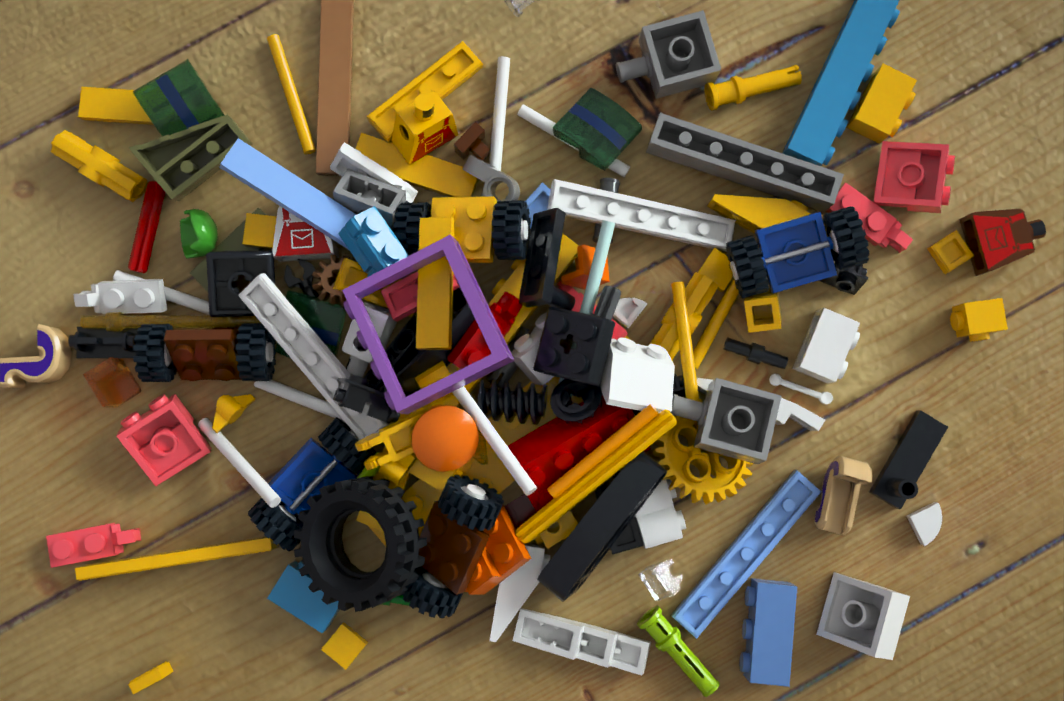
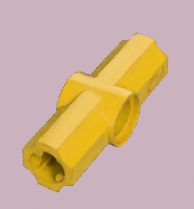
(98, 165)
(698, 295)

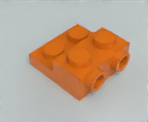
(500, 557)

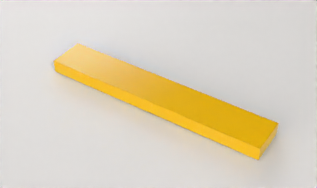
(174, 558)

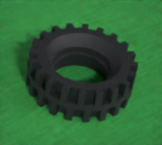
(324, 549)

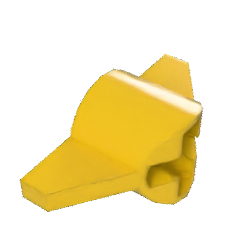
(230, 409)
(396, 471)

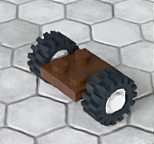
(204, 353)
(453, 545)

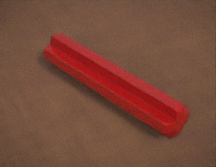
(146, 228)

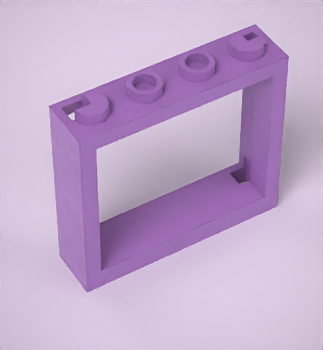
(370, 340)

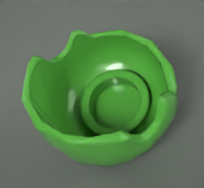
(198, 233)

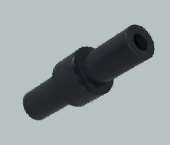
(755, 353)

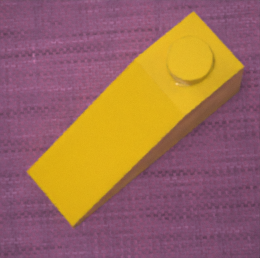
(757, 212)

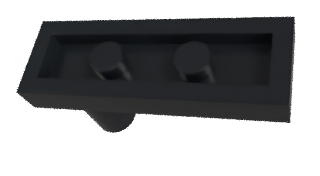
(542, 261)
(908, 460)

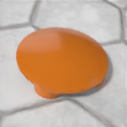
(445, 438)

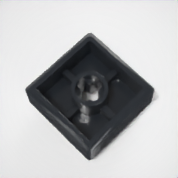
(224, 269)
(593, 341)

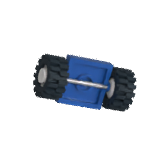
(797, 252)
(304, 476)

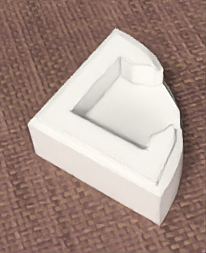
(628, 310)
(926, 522)

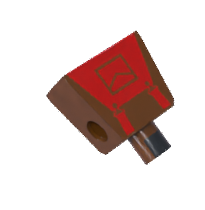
(999, 237)

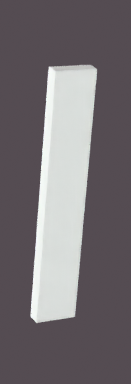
(641, 215)
(305, 349)

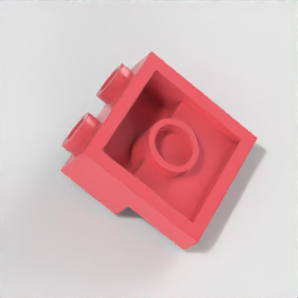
(914, 176)
(163, 438)

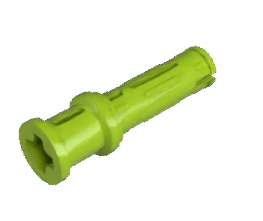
(669, 640)

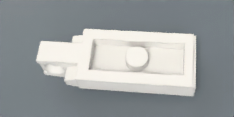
(356, 161)
(124, 296)

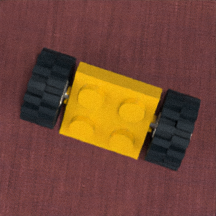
(478, 226)

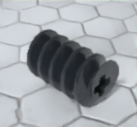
(513, 402)

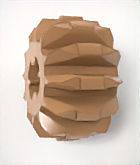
(327, 279)

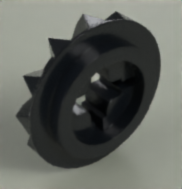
(564, 407)

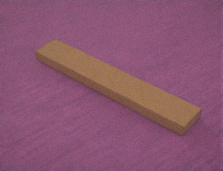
(334, 81)

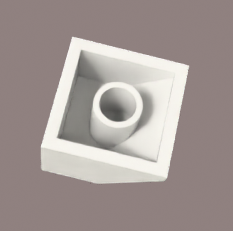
(638, 376)
(863, 616)

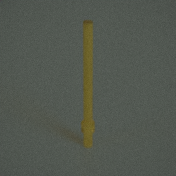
(117, 321)

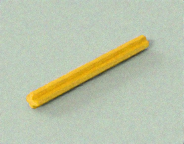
(595, 477)

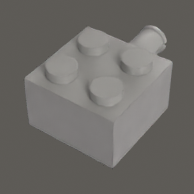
(674, 56)
(732, 420)

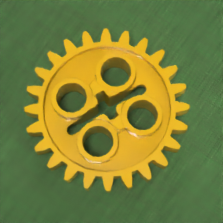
(678, 458)

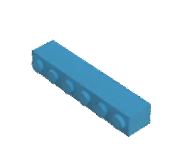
(840, 79)

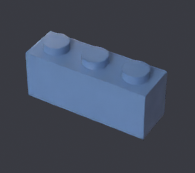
(768, 632)

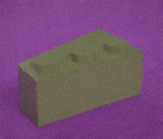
(189, 156)

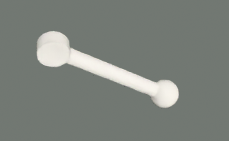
(824, 397)

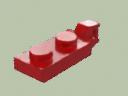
(472, 344)

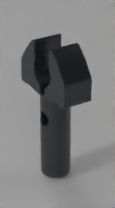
(306, 284)

